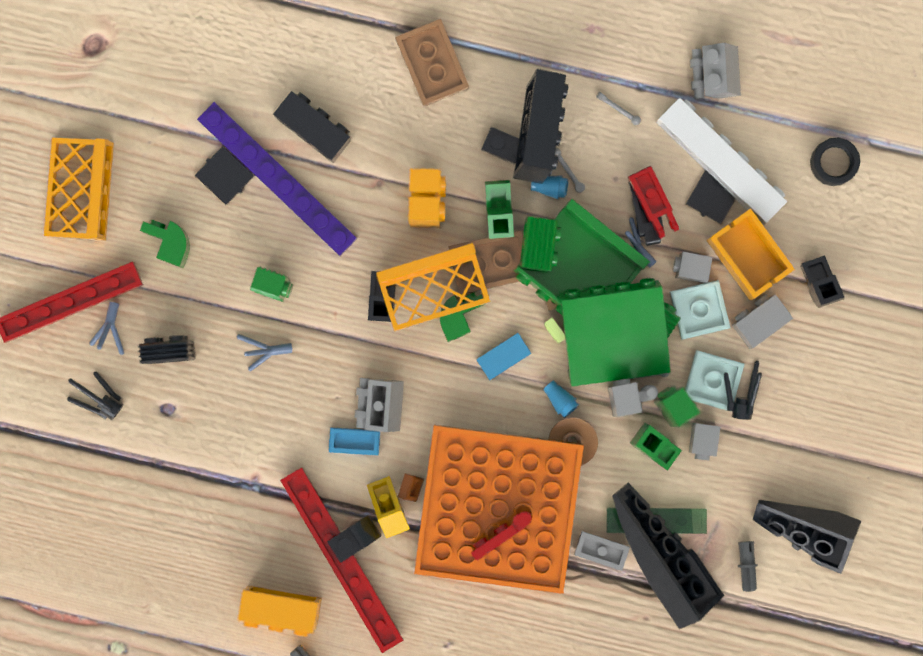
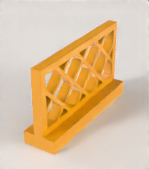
(98, 185)
(425, 266)

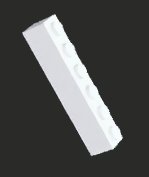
(721, 160)

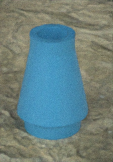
(552, 186)
(562, 401)

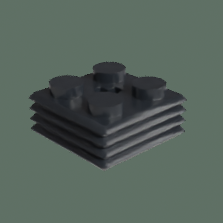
(174, 350)

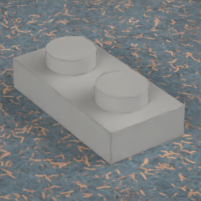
(601, 550)

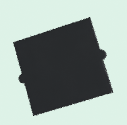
(224, 175)
(711, 198)

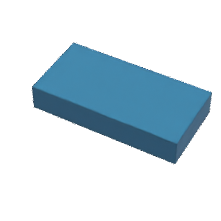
(503, 356)
(354, 441)

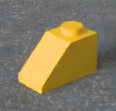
(387, 507)

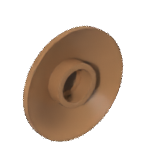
(579, 429)

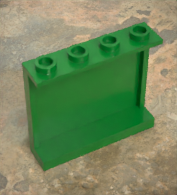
(586, 257)
(615, 332)

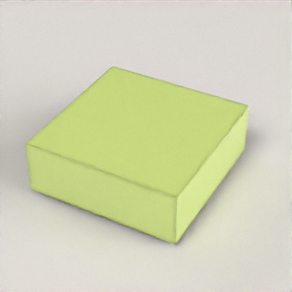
(554, 330)

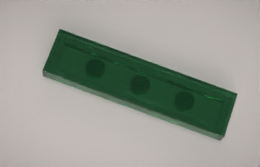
(677, 520)

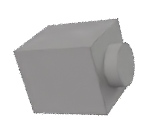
(692, 267)
(704, 441)

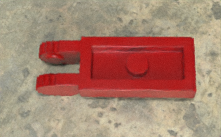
(653, 199)
(502, 533)

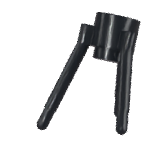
(109, 405)
(743, 406)

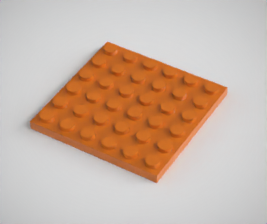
(481, 483)

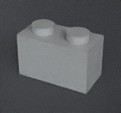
(762, 320)

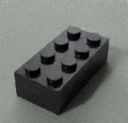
(540, 126)

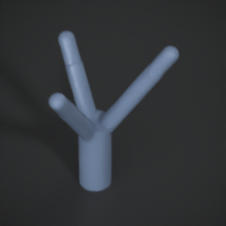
(637, 243)
(109, 323)
(266, 349)

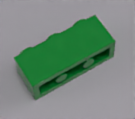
(676, 406)

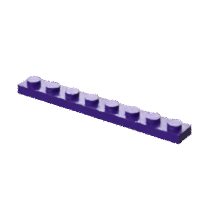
(277, 179)

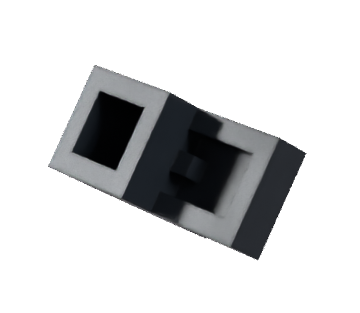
(822, 283)
(377, 308)
(354, 538)

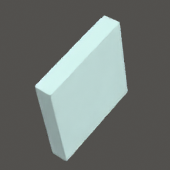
(700, 309)
(707, 381)

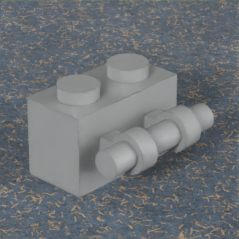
(720, 71)
(626, 398)
(379, 404)

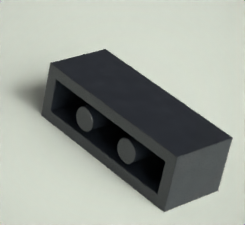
(313, 126)

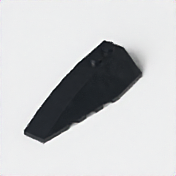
(669, 567)

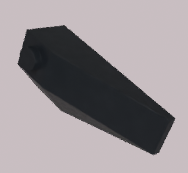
(818, 532)

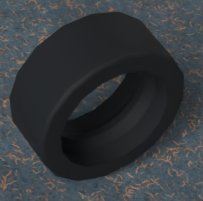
(854, 159)

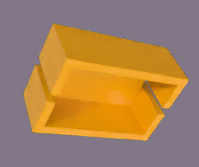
(425, 203)
(750, 254)
(279, 610)

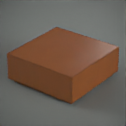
(410, 487)

